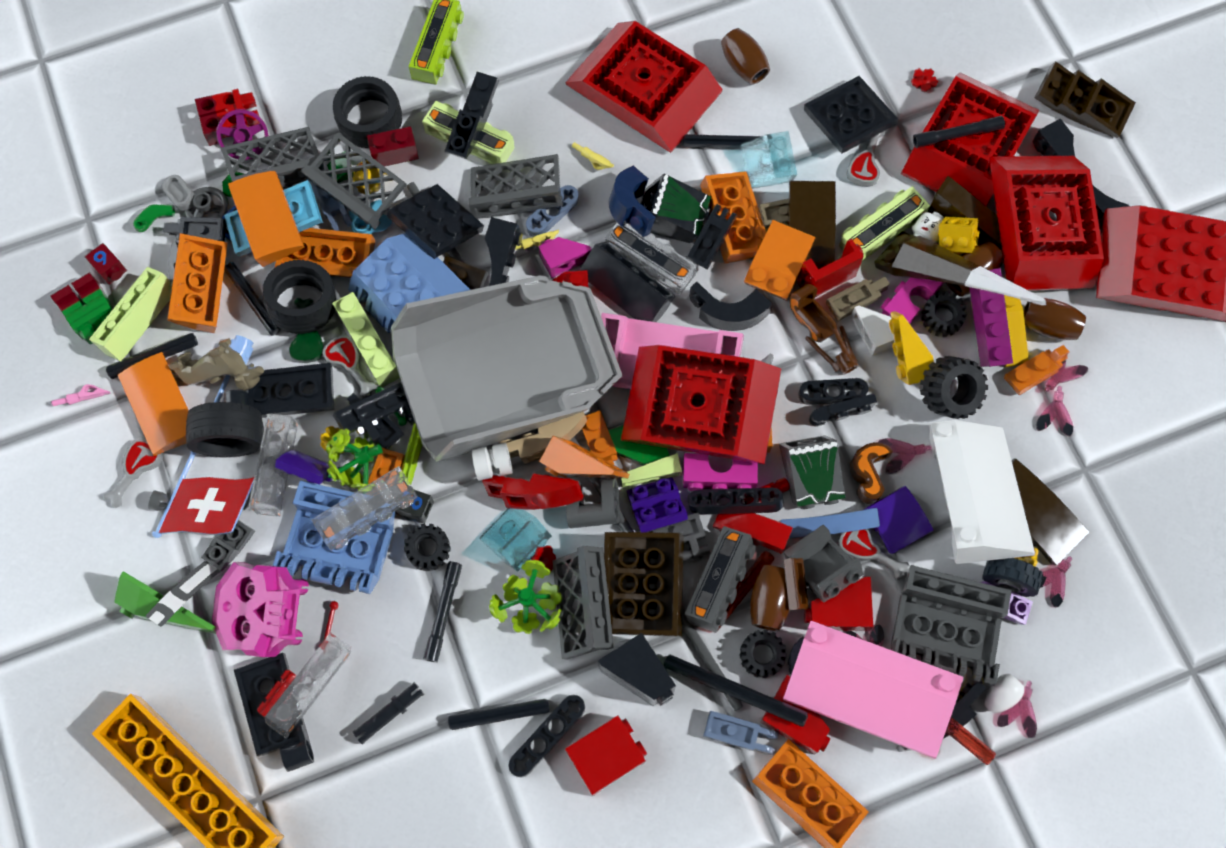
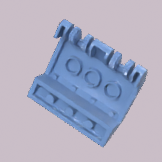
(399, 275)
(359, 559)

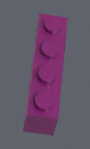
(991, 327)

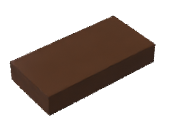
(796, 583)

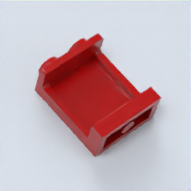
(833, 273)
(606, 754)

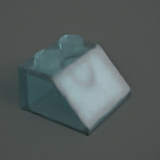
(769, 160)
(515, 537)

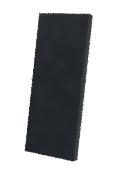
(626, 283)

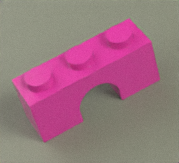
(901, 301)
(699, 474)

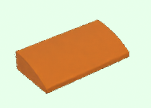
(736, 194)
(266, 217)
(334, 250)
(197, 283)
(156, 403)
(810, 796)

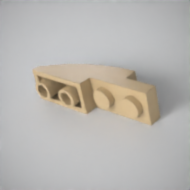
(533, 445)

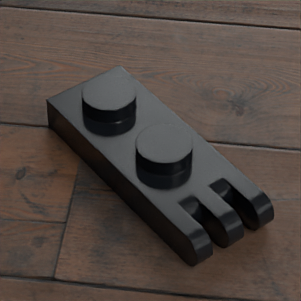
(711, 237)

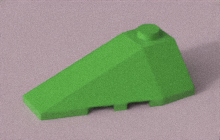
(139, 599)

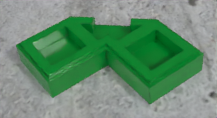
(637, 452)

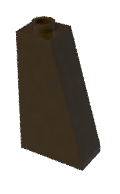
(955, 201)

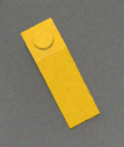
(1016, 331)

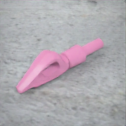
(82, 395)

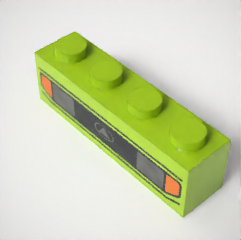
(435, 41)

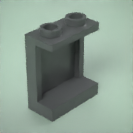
(825, 564)

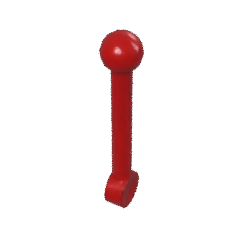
(333, 605)

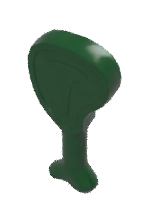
(309, 346)

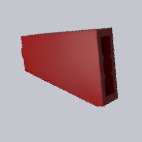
(847, 611)
(810, 736)

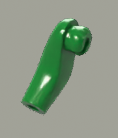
(150, 214)

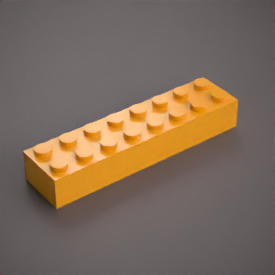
(183, 779)

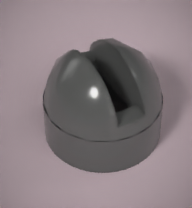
(158, 501)

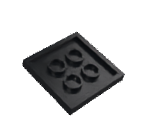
(850, 114)
(435, 221)

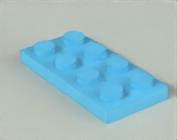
(303, 208)

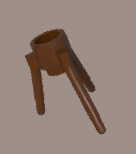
(846, 359)

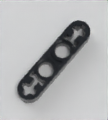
(734, 505)
(544, 733)

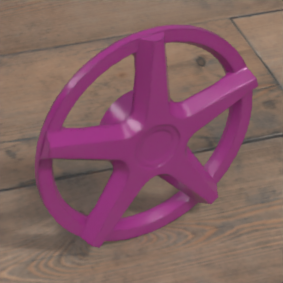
(241, 132)

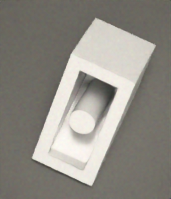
(873, 329)

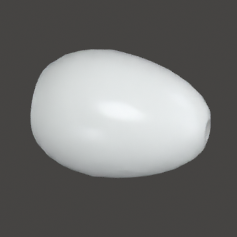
(1004, 694)

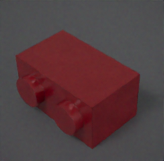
(393, 146)

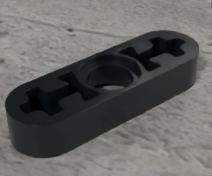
(826, 398)

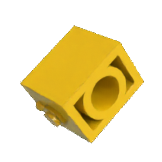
(958, 234)

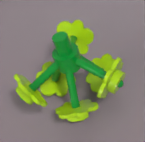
(362, 453)
(518, 592)

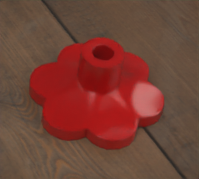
(545, 555)

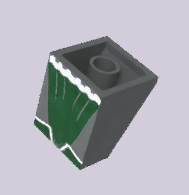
(813, 471)

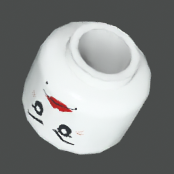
(928, 226)

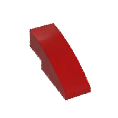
(763, 530)

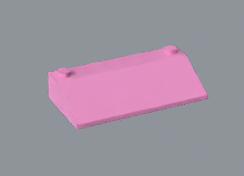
(630, 334)
(873, 689)

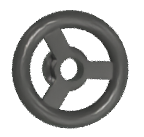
(202, 197)

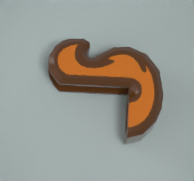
(811, 314)
(865, 473)

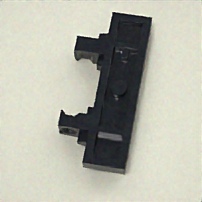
(365, 413)

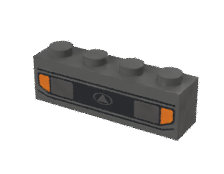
(720, 579)

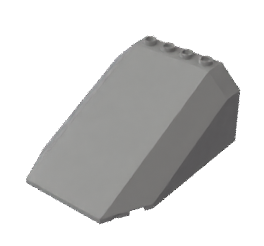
(500, 361)

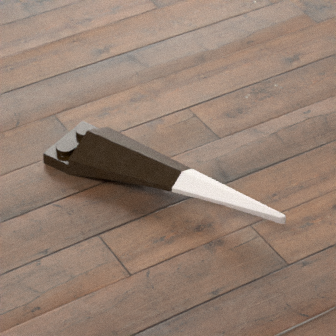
(927, 260)

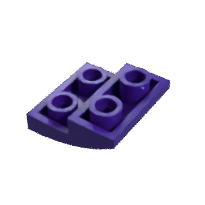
(304, 466)
(656, 504)
(900, 519)

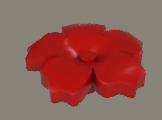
(924, 79)

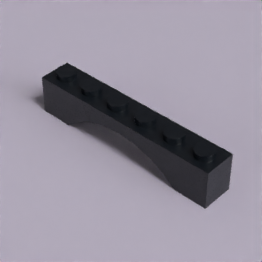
(1058, 141)
(501, 241)

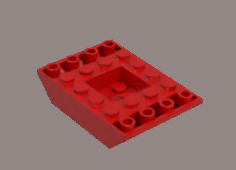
(658, 106)
(968, 157)
(1035, 248)
(728, 425)

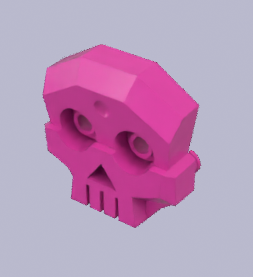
(260, 619)

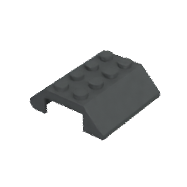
(950, 622)

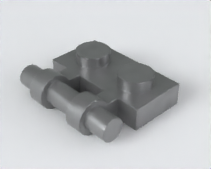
(692, 531)

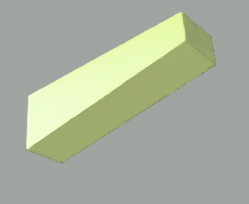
(654, 471)

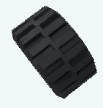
(969, 392)

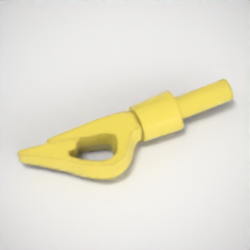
(598, 161)
(536, 240)

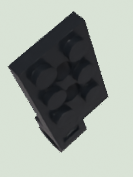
(266, 396)
(294, 749)

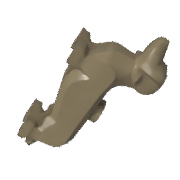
(214, 365)

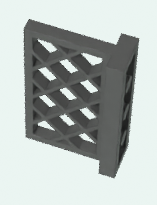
(287, 173)
(346, 197)
(516, 199)
(593, 601)

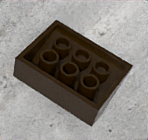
(644, 582)

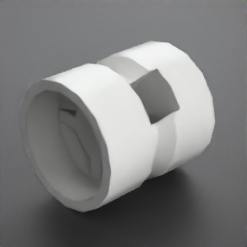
(491, 461)

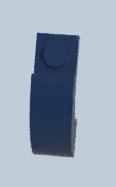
(623, 204)

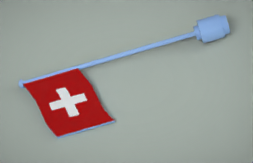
(208, 503)

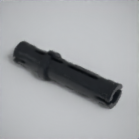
(388, 713)

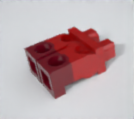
(215, 106)

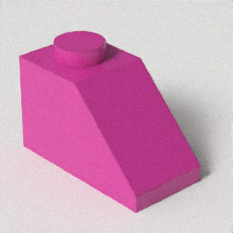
(562, 255)

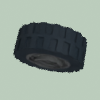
(1014, 576)

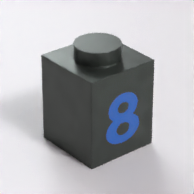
(419, 509)

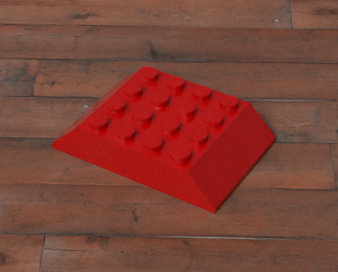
(1164, 261)

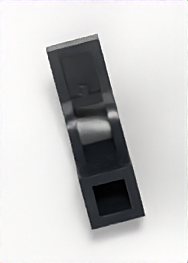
(730, 315)

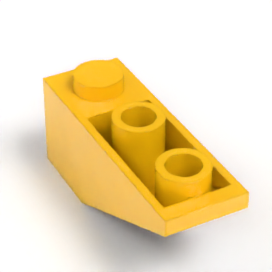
(909, 349)

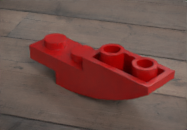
(538, 493)

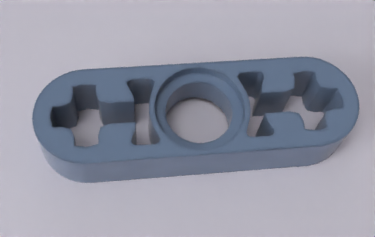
(536, 218)

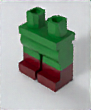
(88, 317)

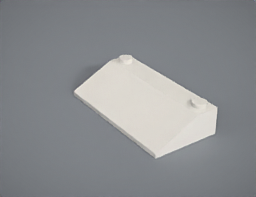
(980, 492)

